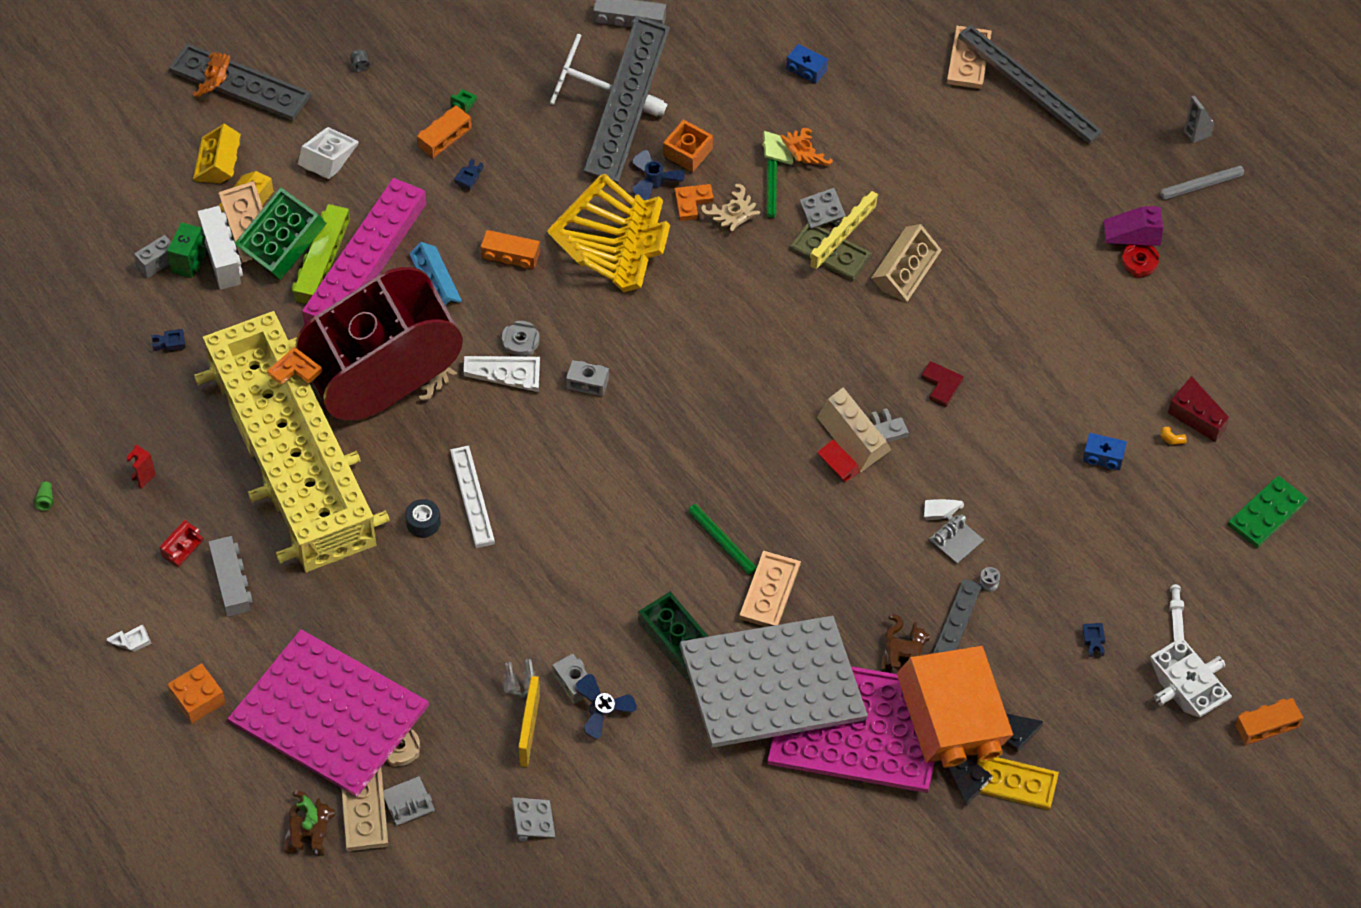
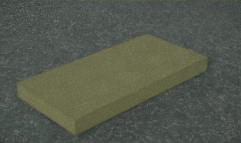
(845, 260)

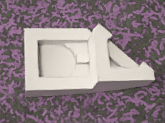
(941, 509)
(131, 640)

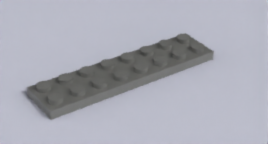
(243, 83)

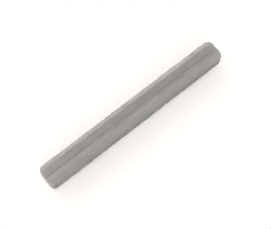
(1202, 182)

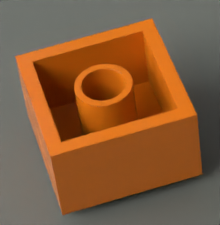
(688, 145)
(196, 693)

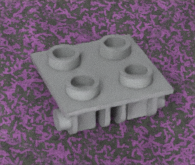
(823, 208)
(956, 539)
(408, 800)
(533, 818)

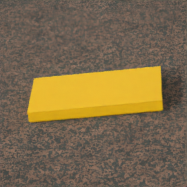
(529, 721)
(1020, 782)

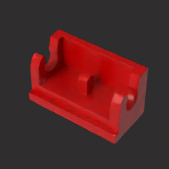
(839, 460)
(143, 466)
(181, 543)

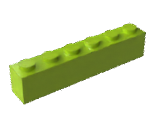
(321, 253)

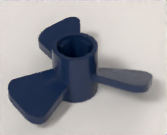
(653, 175)
(589, 689)

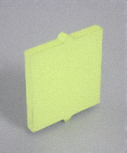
(776, 149)

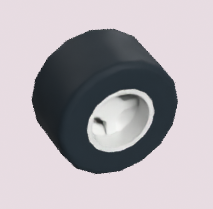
(422, 518)

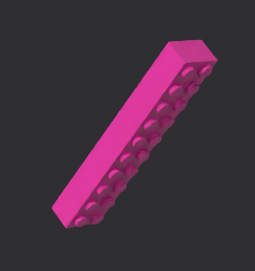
(370, 245)

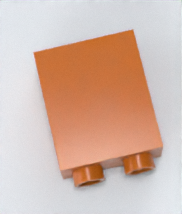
(955, 706)

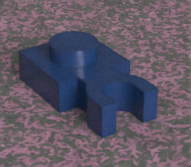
(468, 176)
(171, 340)
(1094, 636)

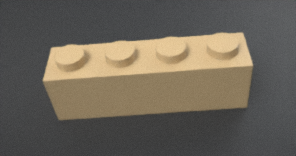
(907, 263)
(853, 430)

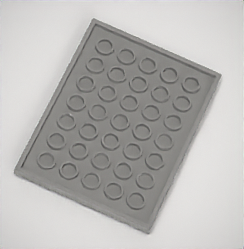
(772, 681)

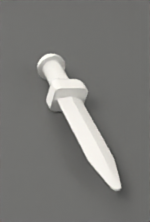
(1177, 607)

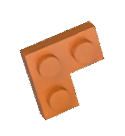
(689, 197)
(294, 363)

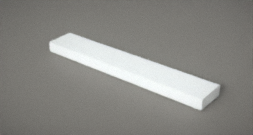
(472, 497)

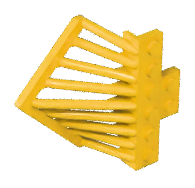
(638, 240)

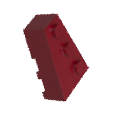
(1198, 410)

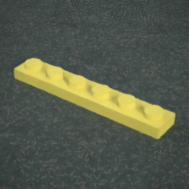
(845, 228)

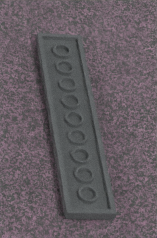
(626, 99)

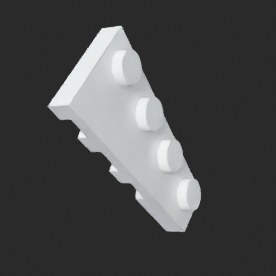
(510, 371)

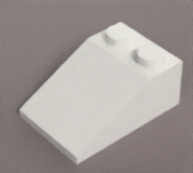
(326, 152)

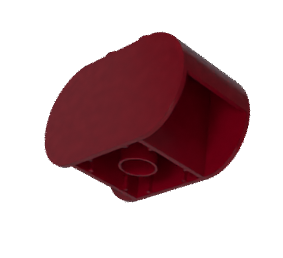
(380, 343)

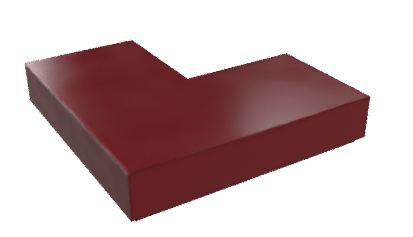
(946, 381)

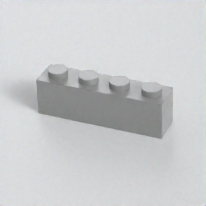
(625, 11)
(229, 576)

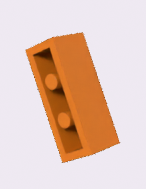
(444, 131)
(510, 249)
(1268, 721)

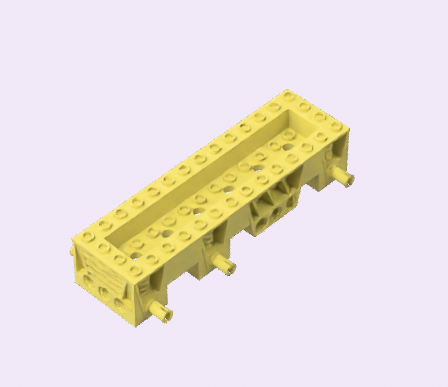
(313, 538)

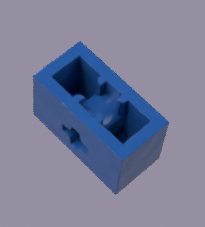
(807, 63)
(1104, 451)

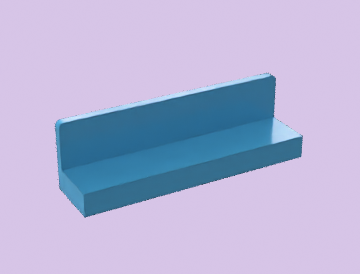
(429, 261)

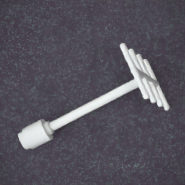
(652, 104)

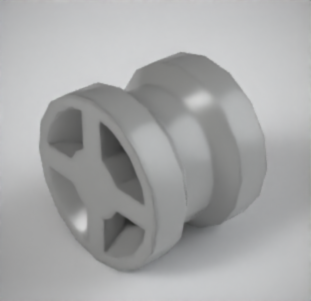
(989, 574)

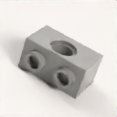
(153, 256)
(587, 378)
(565, 670)

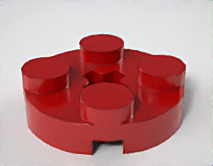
(1140, 268)

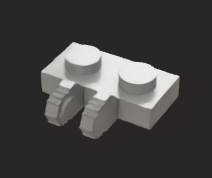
(890, 429)

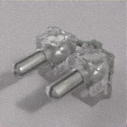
(511, 683)

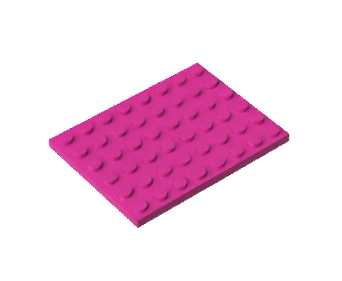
(328, 712)
(871, 750)

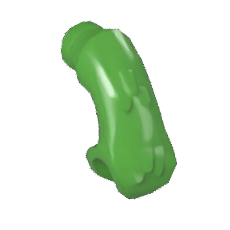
(311, 816)

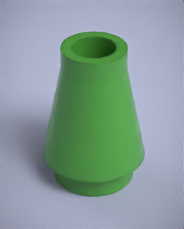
(44, 497)

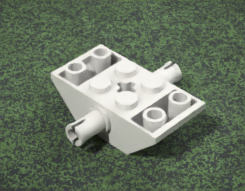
(1188, 679)

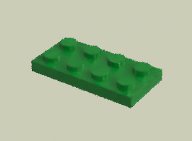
(1267, 511)

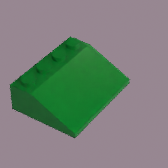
(280, 233)

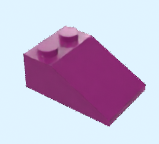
(1135, 227)

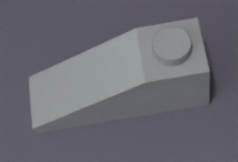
(1198, 122)

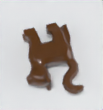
(900, 649)
(315, 834)

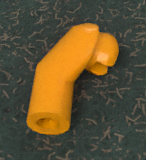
(1172, 439)

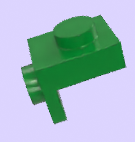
(463, 100)

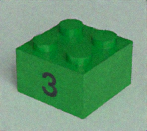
(187, 250)

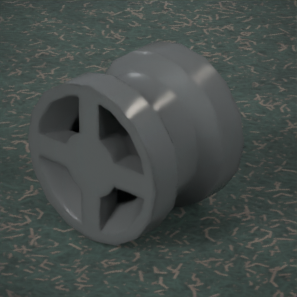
(359, 60)

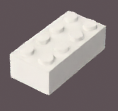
(220, 247)

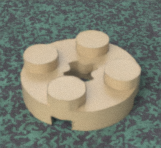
(409, 752)

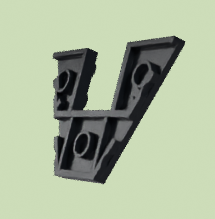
(972, 778)

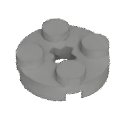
(524, 347)

